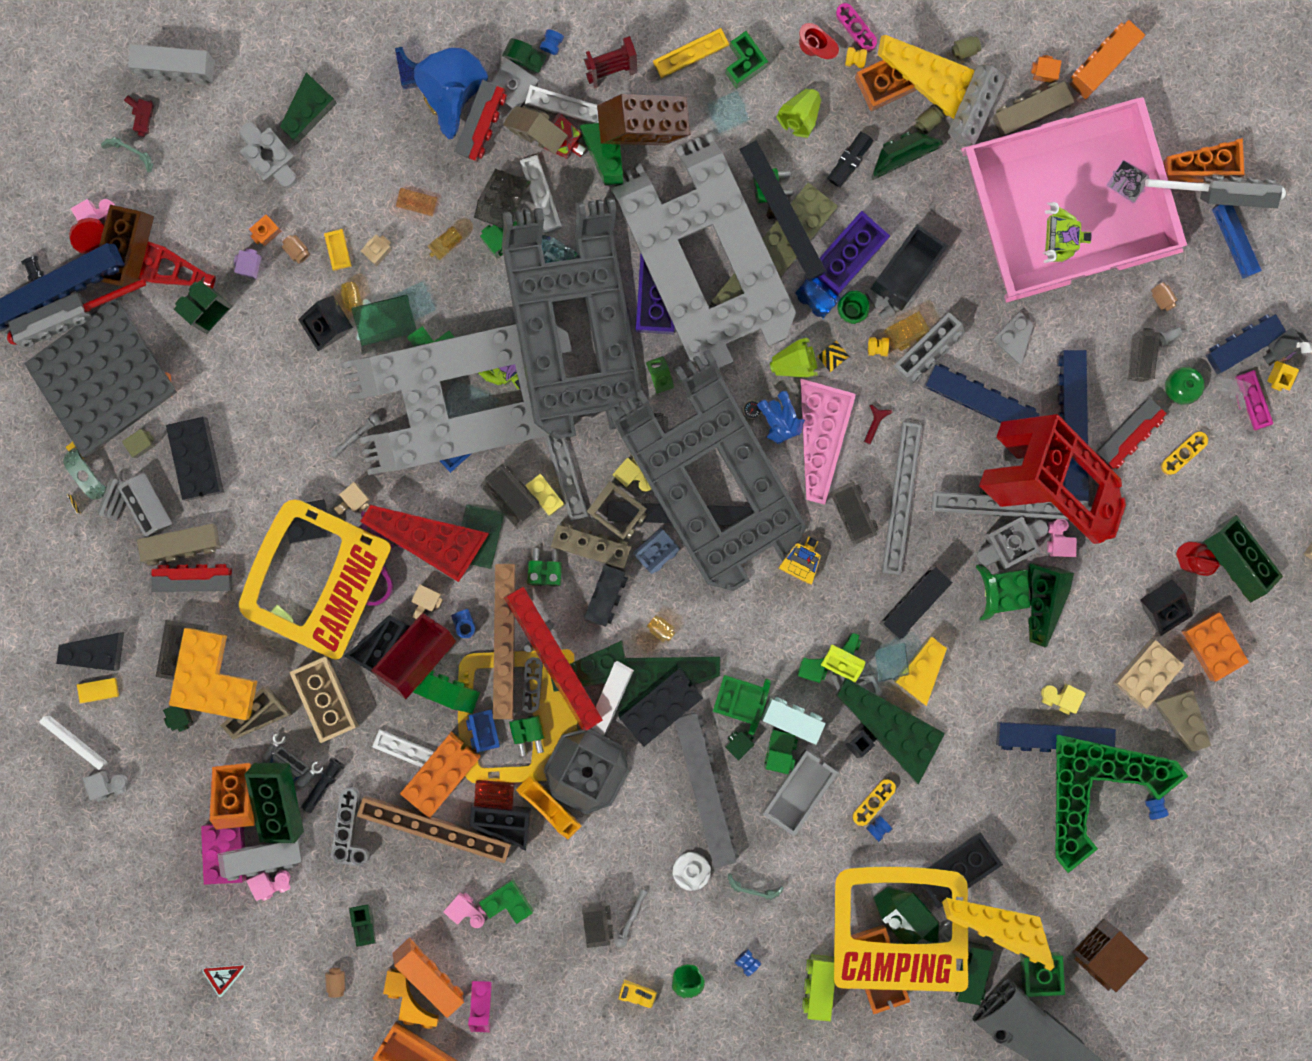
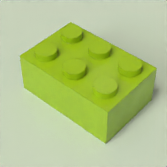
(819, 988)

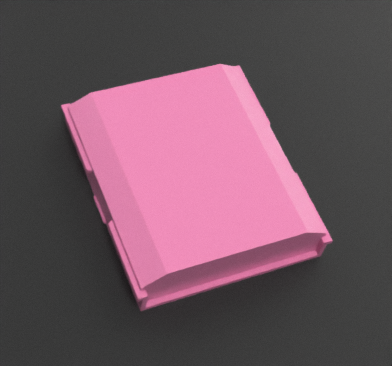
(1071, 166)

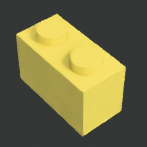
(545, 495)

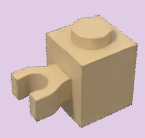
(377, 249)
(354, 499)
(426, 599)

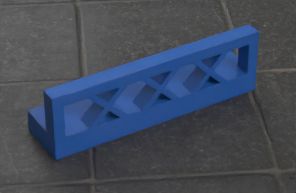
(1236, 240)

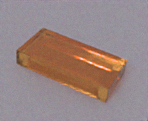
(416, 202)

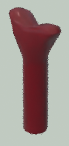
(878, 416)

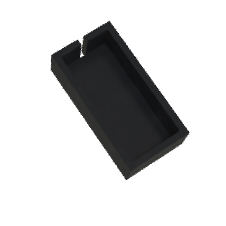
(909, 267)
(194, 458)
(660, 705)

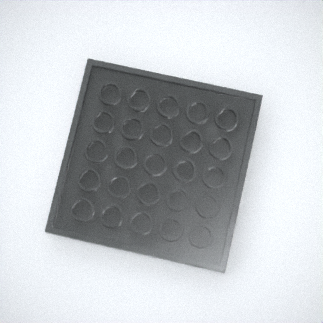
(100, 378)

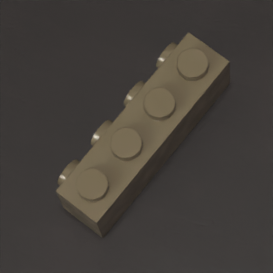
(1033, 109)
(178, 544)
(591, 546)

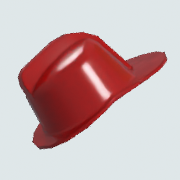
(816, 42)
(1197, 559)

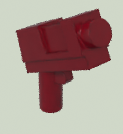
(143, 113)

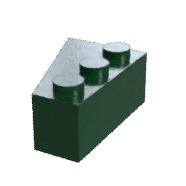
(306, 109)
(978, 972)

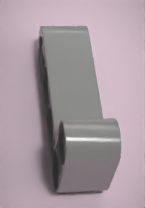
(349, 826)

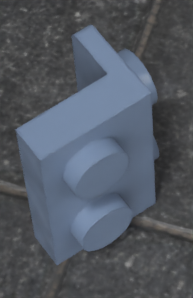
(656, 551)

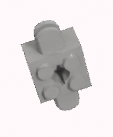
(268, 155)
(1012, 542)

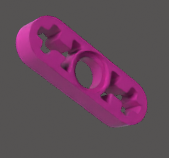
(843, 19)

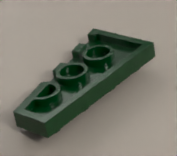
(597, 666)

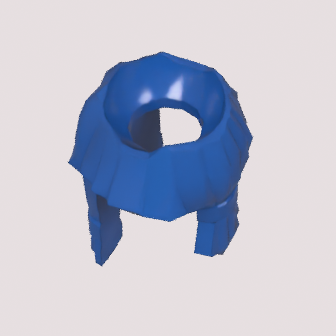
(783, 422)

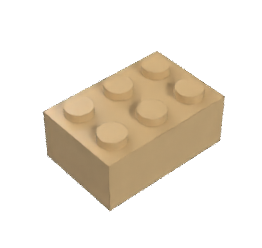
(1148, 673)

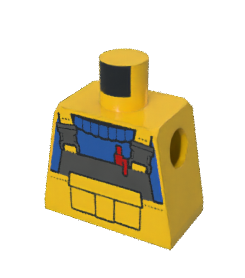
(802, 561)

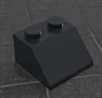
(325, 322)
(303, 531)
(1166, 607)

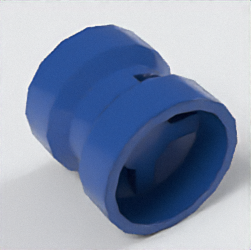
(551, 42)
(1156, 808)
(879, 829)
(747, 962)

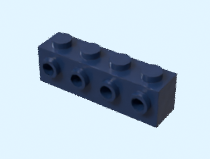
(1246, 344)

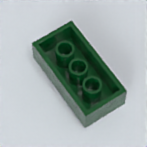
(1243, 559)
(274, 802)

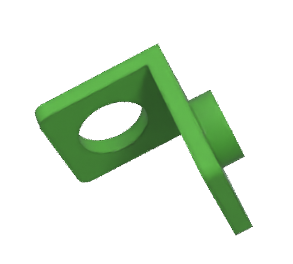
(660, 375)

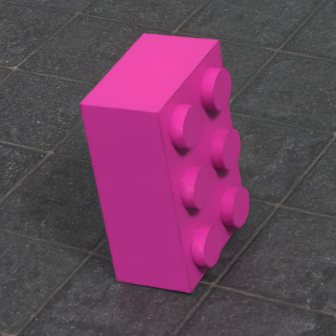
(216, 842)

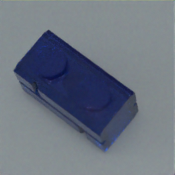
(817, 296)

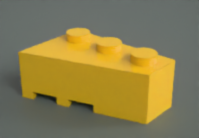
(923, 670)

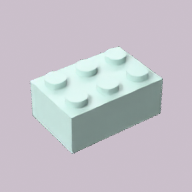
(793, 720)

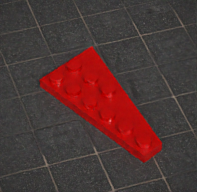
(435, 542)

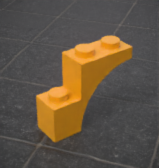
(549, 807)
(410, 1011)

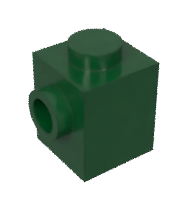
(177, 718)
(739, 743)

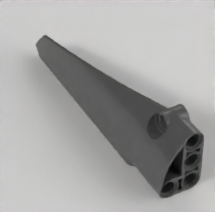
(1029, 1028)

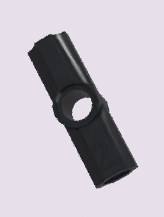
(850, 159)

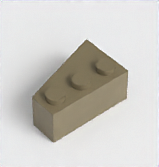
(535, 127)
(265, 710)
(1185, 719)

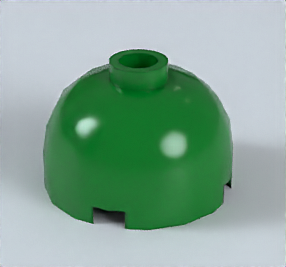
(1184, 385)

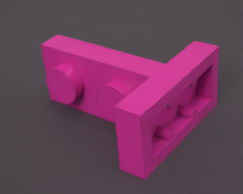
(480, 1007)

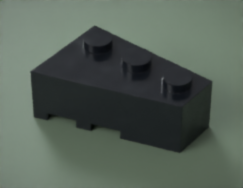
(606, 596)
(377, 643)
(95, 653)
(506, 824)

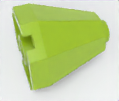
(800, 112)
(795, 360)

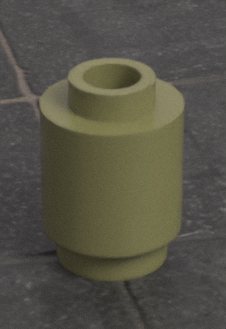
(966, 47)
(928, 120)

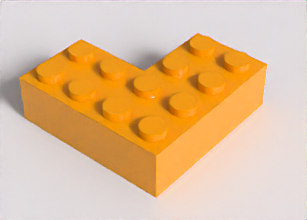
(199, 681)

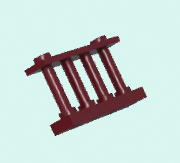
(611, 62)

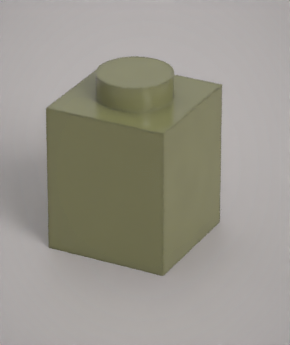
(139, 443)

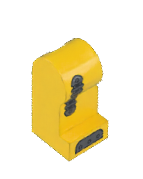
(637, 994)

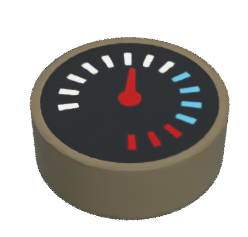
(751, 410)

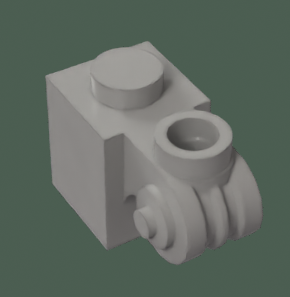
(99, 786)

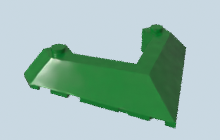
(1076, 768)

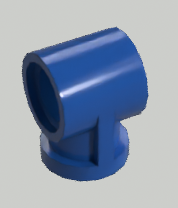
(461, 618)

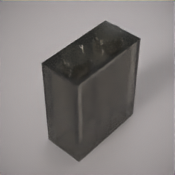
(1143, 356)

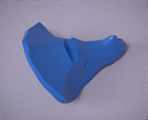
(448, 82)

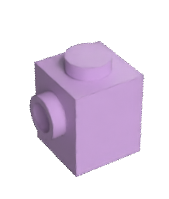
(247, 263)

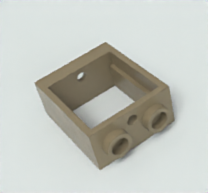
(641, 515)

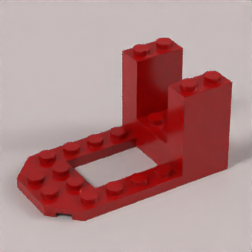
(1047, 449)

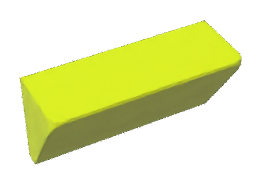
(843, 663)

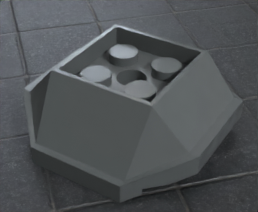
(578, 751)

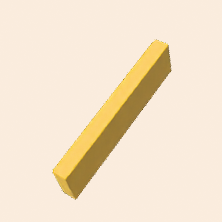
(691, 53)

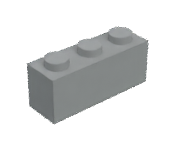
(144, 505)

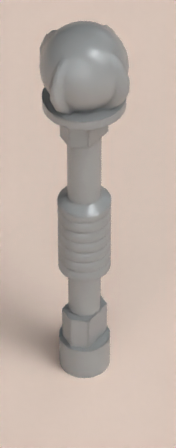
(373, 420)
(621, 940)

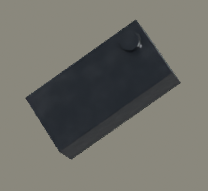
(915, 603)
(971, 859)

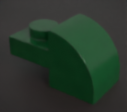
(523, 54)
(363, 925)

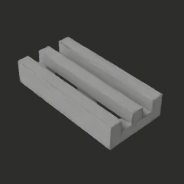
(105, 499)

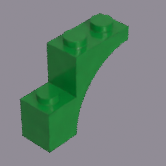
(812, 669)

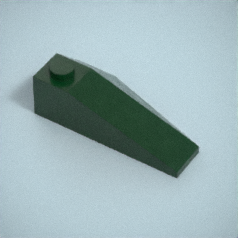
(1048, 595)

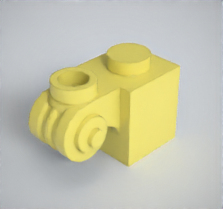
(630, 472)
(1068, 700)

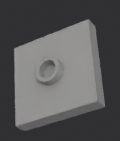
(515, 82)

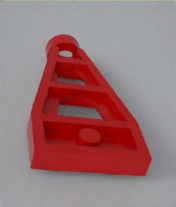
(151, 262)

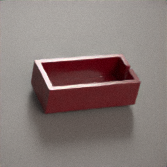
(414, 656)

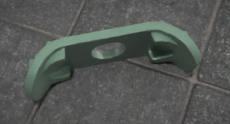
(117, 143)
(91, 487)
(770, 894)

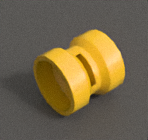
(857, 58)
(878, 346)

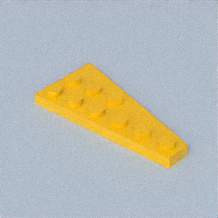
(932, 75)
(1007, 928)

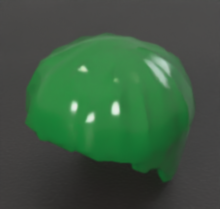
(853, 307)
(687, 981)

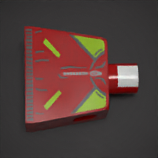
(571, 143)

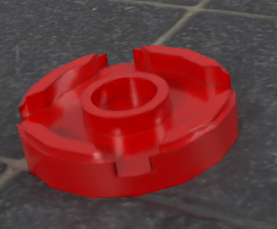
(86, 235)

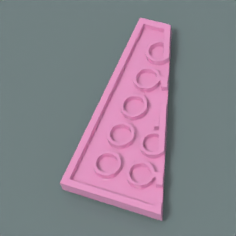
(825, 424)

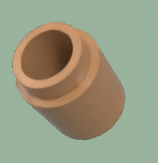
(295, 249)
(1164, 297)
(335, 982)

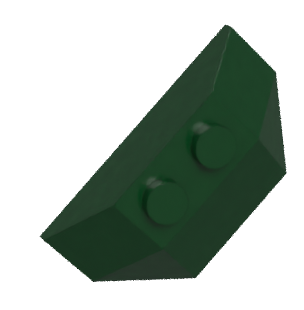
(904, 151)
(907, 916)

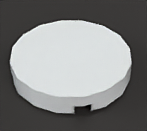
(692, 864)

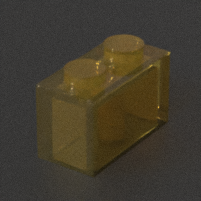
(906, 331)

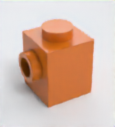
(1046, 69)
(264, 230)

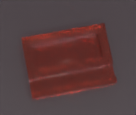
(494, 794)

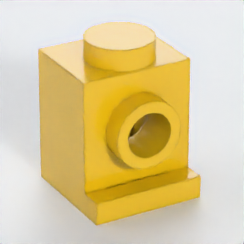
(1282, 376)

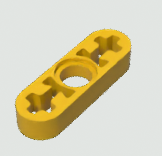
(1177, 466)
(886, 794)

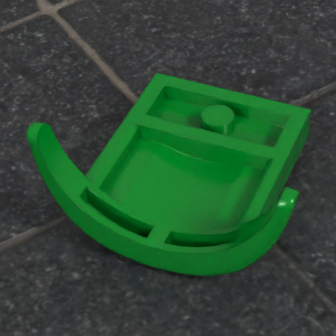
(1004, 591)
(742, 700)

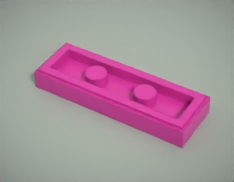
(1255, 402)

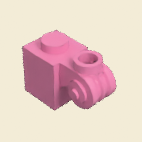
(87, 210)
(1059, 544)
(264, 886)
(463, 907)

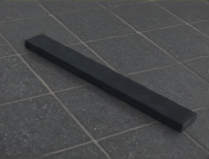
(783, 210)
(655, 514)

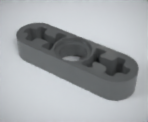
(537, 671)

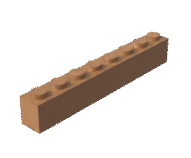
(504, 643)
(434, 829)

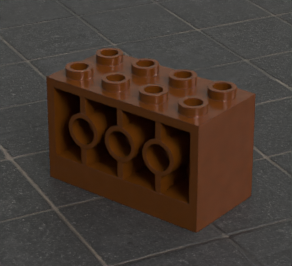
(643, 119)
(1109, 956)

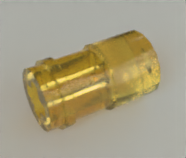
(443, 244)

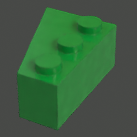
(605, 156)
(448, 693)

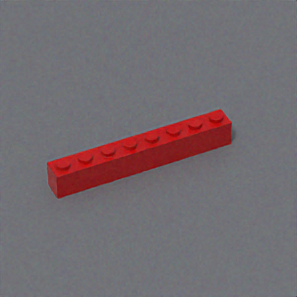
(553, 659)

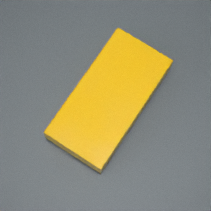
(337, 249)
(97, 690)

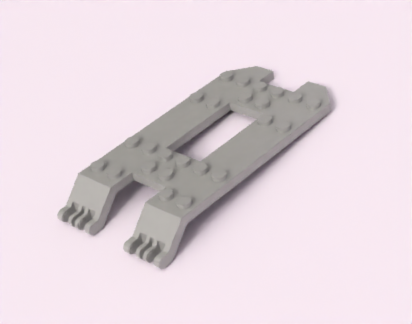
(715, 203)
(419, 374)

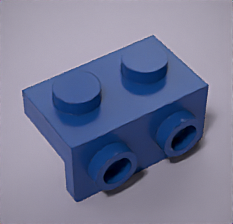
(483, 731)

